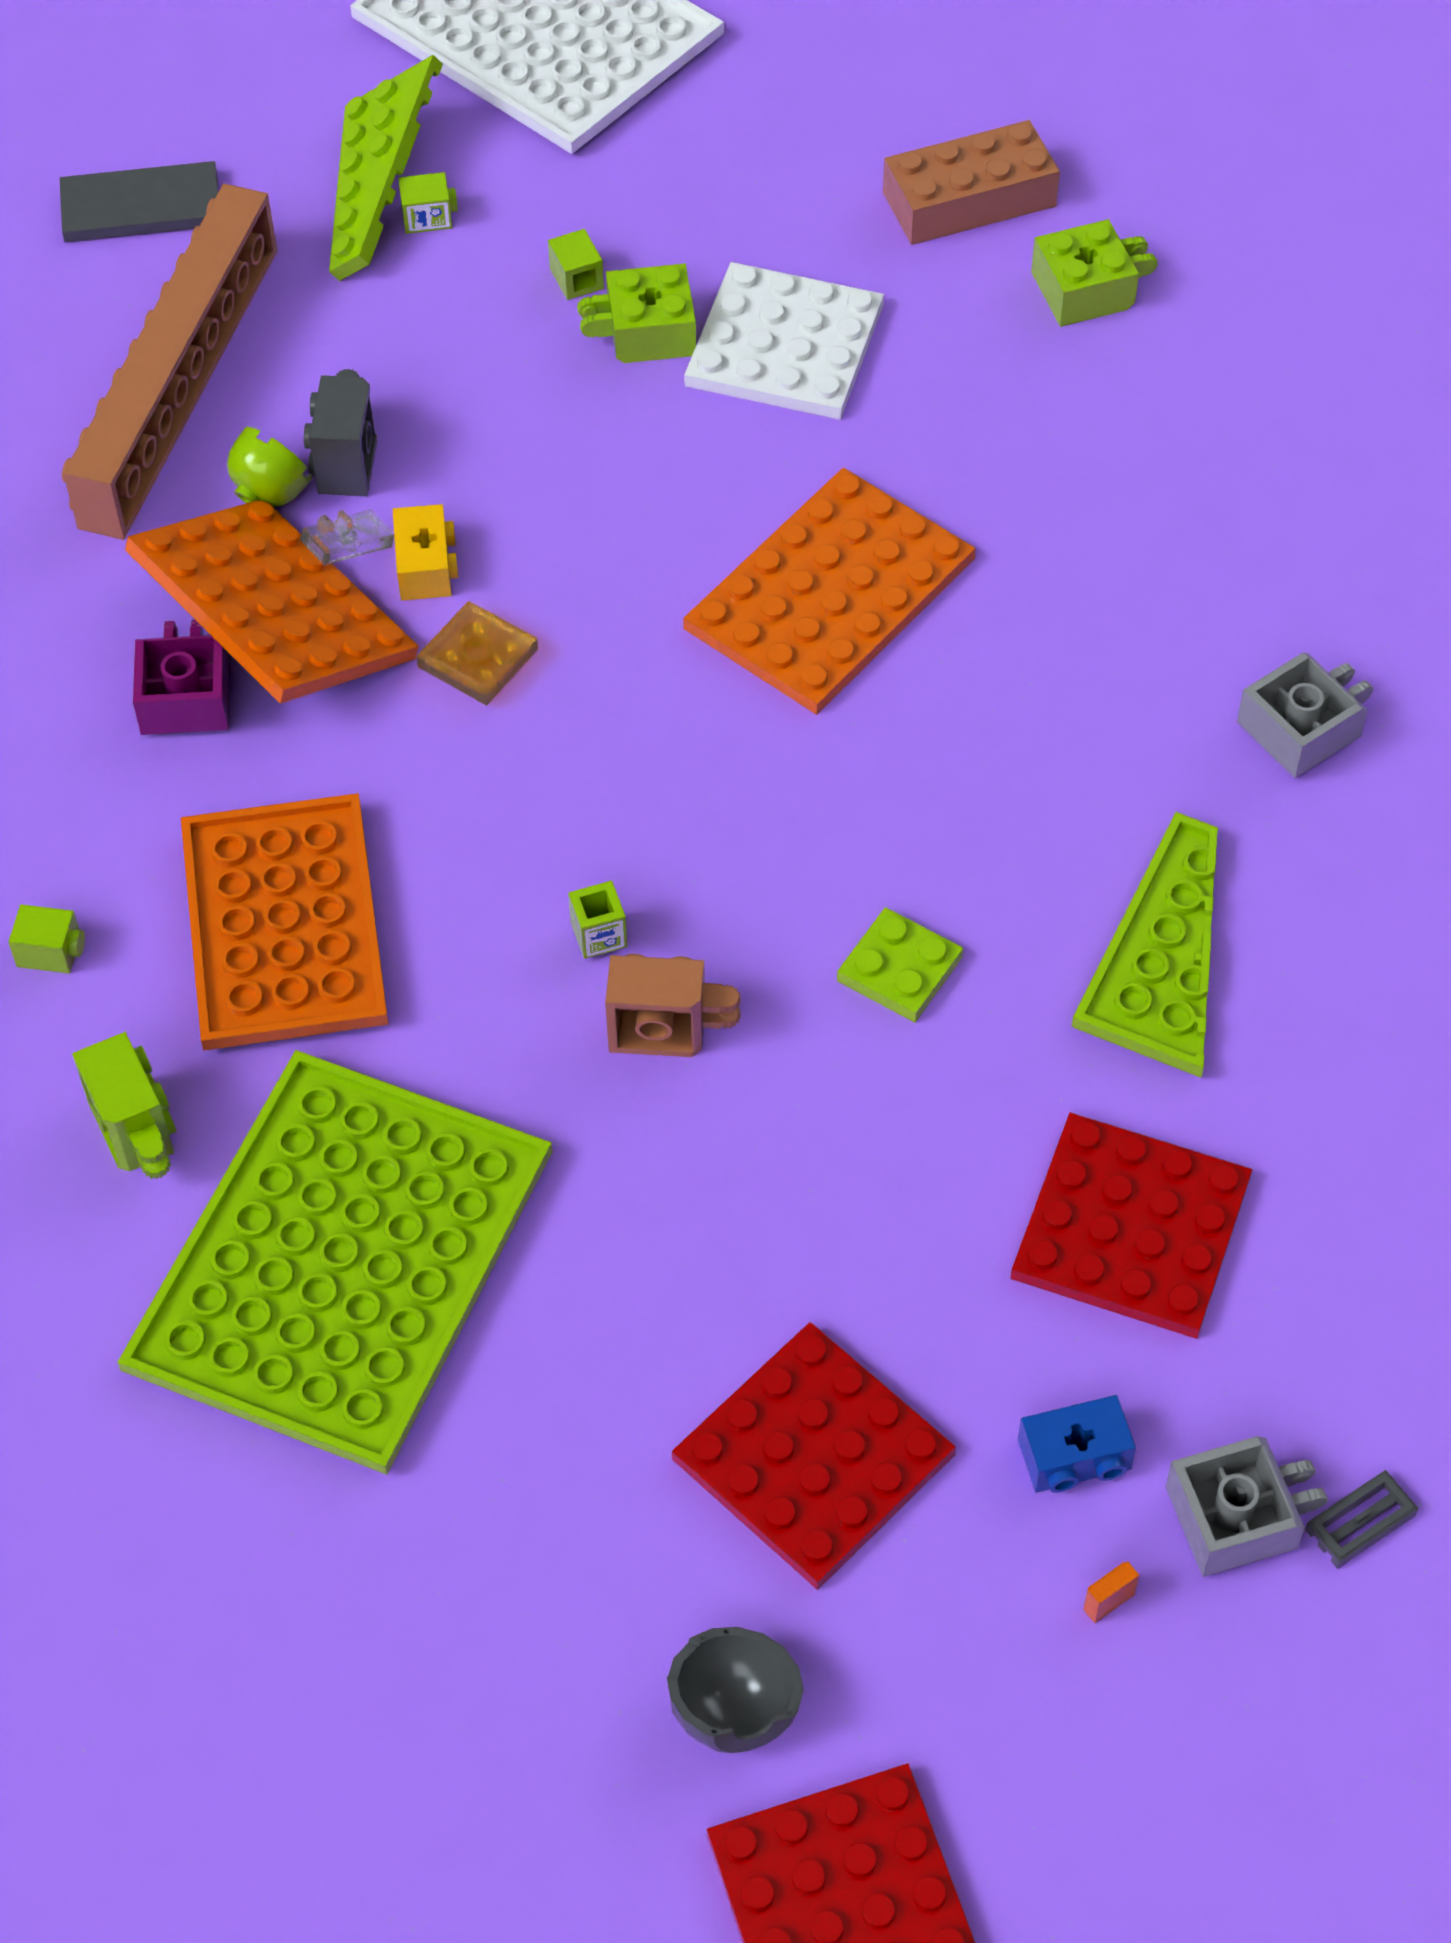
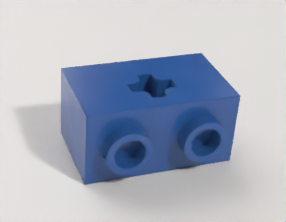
(1076, 1444)

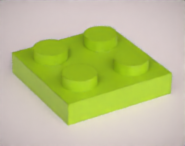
(900, 964)

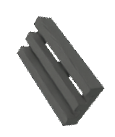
(1330, 1542)

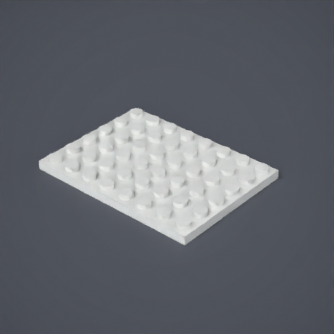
(550, 62)

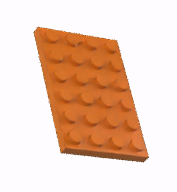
(829, 590)
(271, 600)
(282, 922)

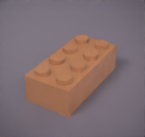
(970, 182)

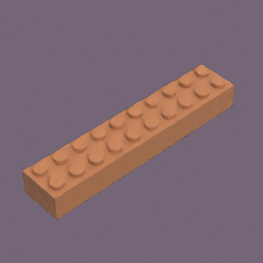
(170, 362)

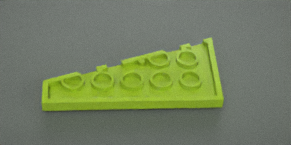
(374, 149)
(1157, 966)

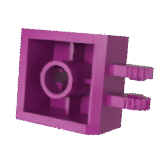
(181, 682)

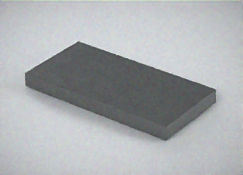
(136, 201)

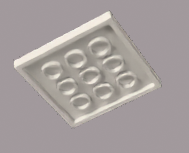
(784, 340)

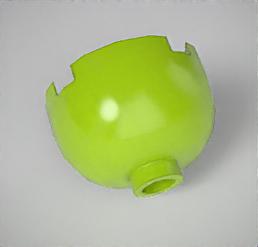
(265, 470)

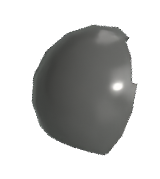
(734, 1689)

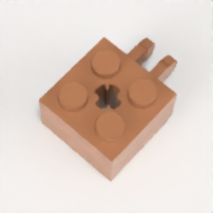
(664, 1005)

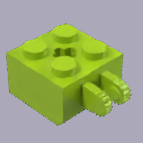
(1089, 271)
(645, 313)
(127, 1104)

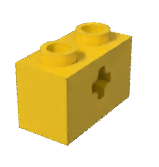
(422, 552)

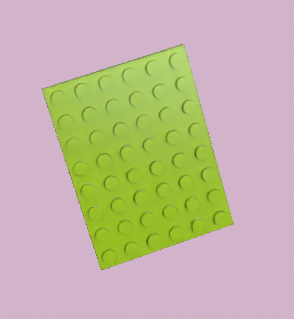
(337, 1261)

